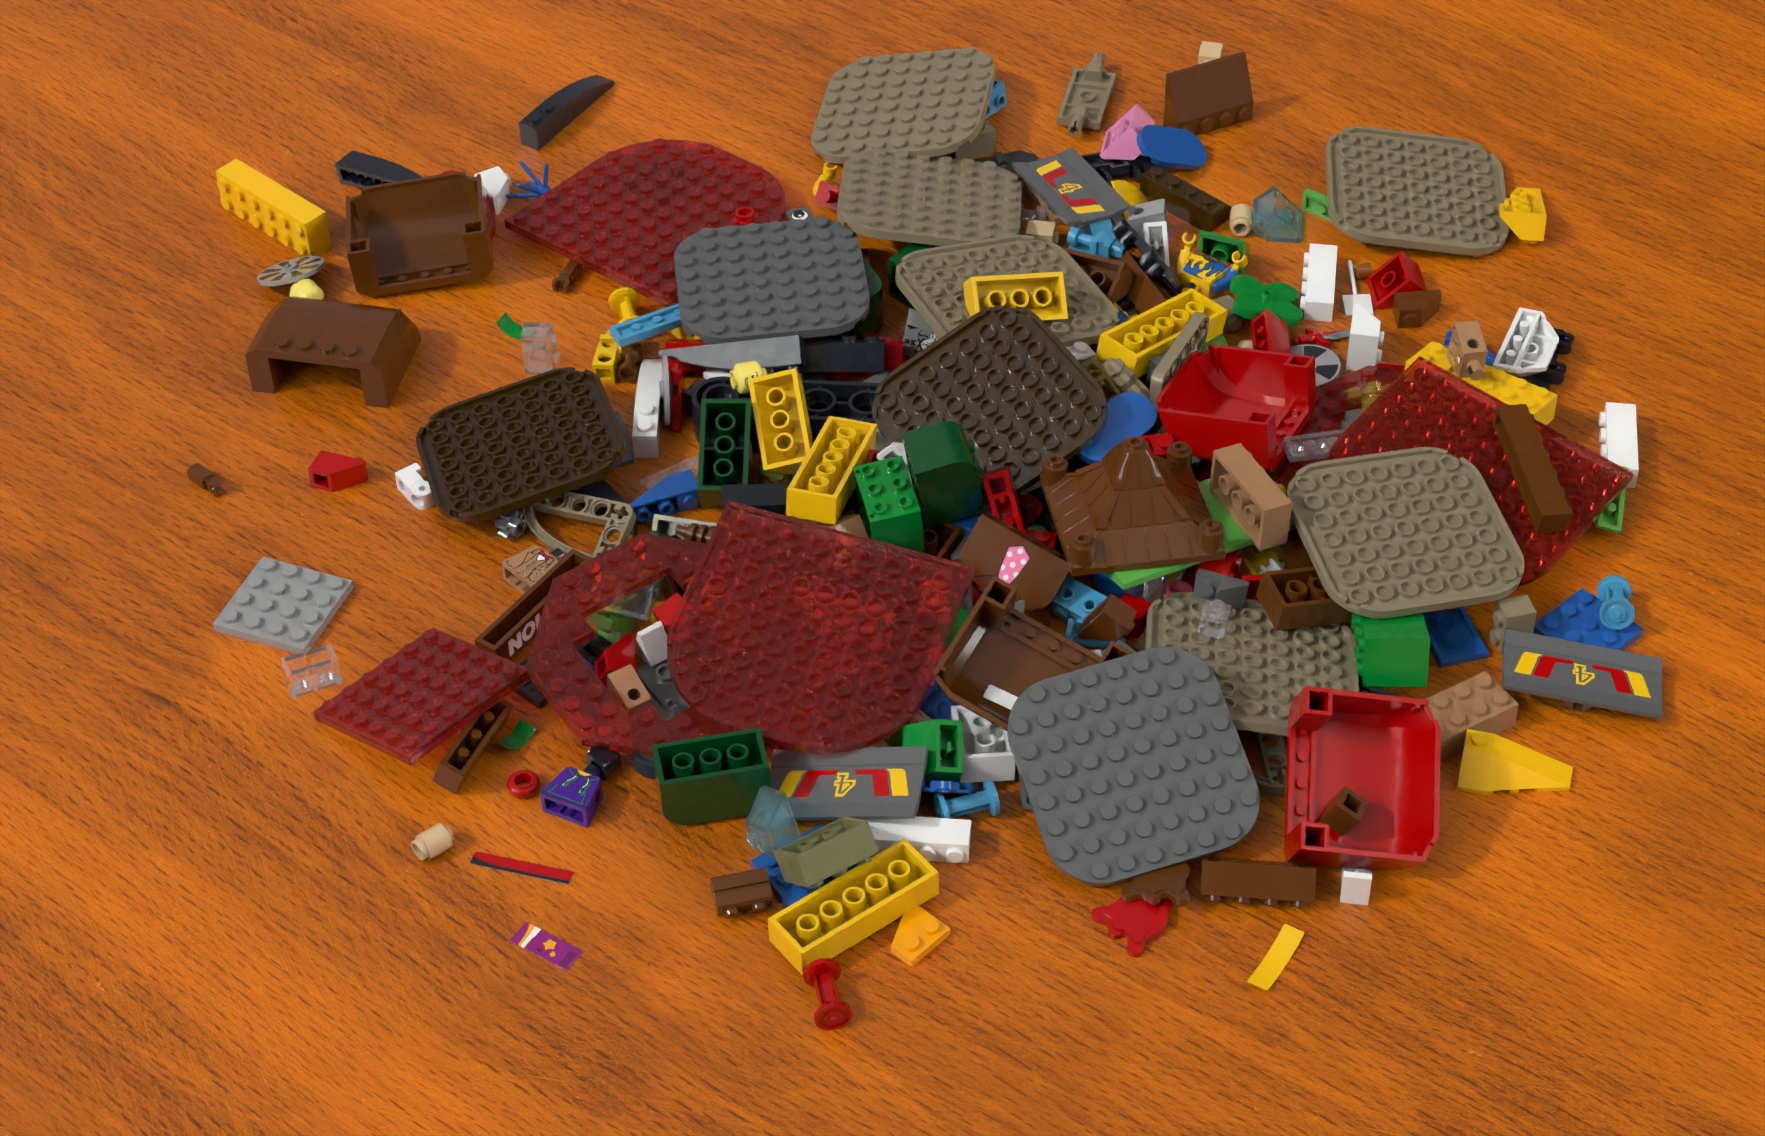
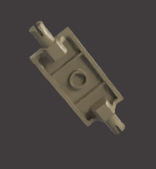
(1087, 96)

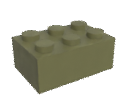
(826, 852)

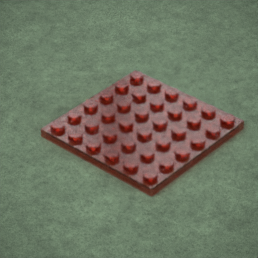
(421, 695)

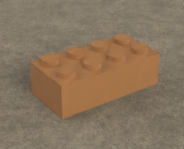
(1250, 496)
(1472, 705)

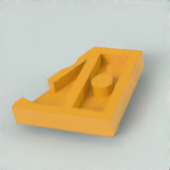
(917, 935)

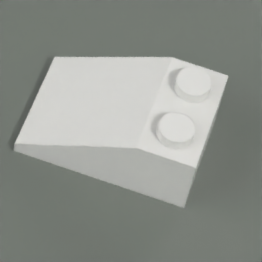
(984, 749)

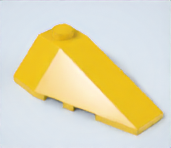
(1525, 214)
(1500, 764)

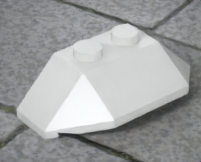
(1527, 344)

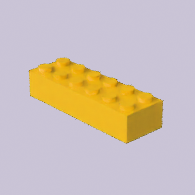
(273, 208)
(1157, 329)
(1498, 384)
(826, 473)
(853, 905)

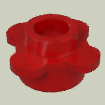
(745, 216)

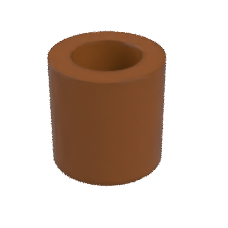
(1362, 270)

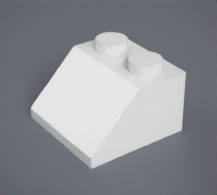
(1364, 340)

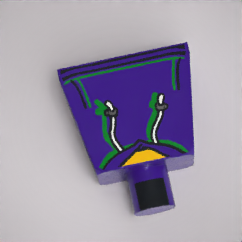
(574, 795)

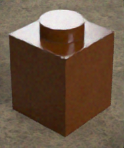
(1344, 811)

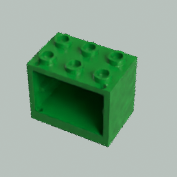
(889, 503)
(1391, 650)

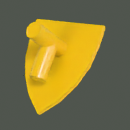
(1129, 193)

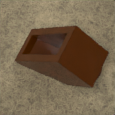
(1415, 307)
(1108, 621)

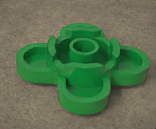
(1254, 297)

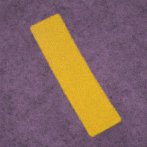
(1277, 957)

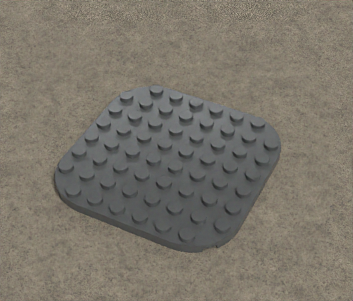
(771, 281)
(1132, 766)

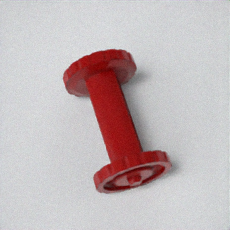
(823, 975)

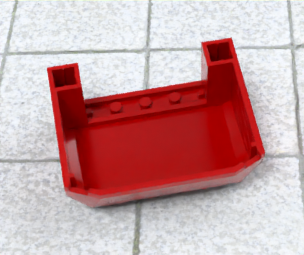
(1239, 398)
(1381, 751)

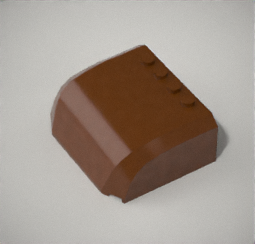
(418, 234)
(339, 335)
(1006, 651)

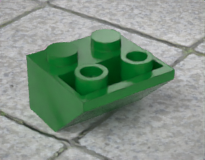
(944, 747)

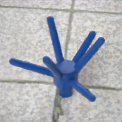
(539, 189)

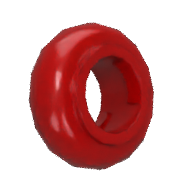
(523, 791)

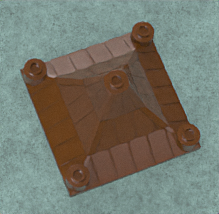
(1131, 510)

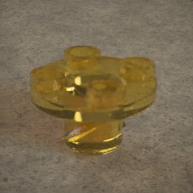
(1367, 395)

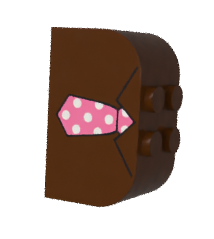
(1015, 558)

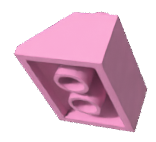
(1121, 138)

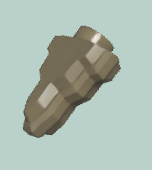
(1124, 377)

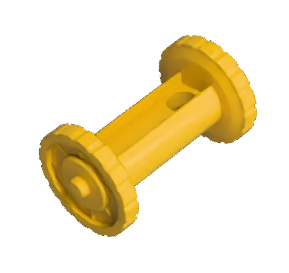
(624, 302)

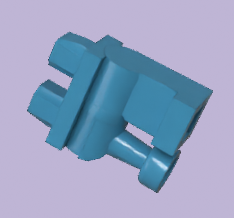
(1100, 244)

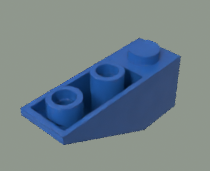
(668, 497)

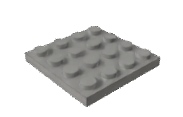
(283, 606)

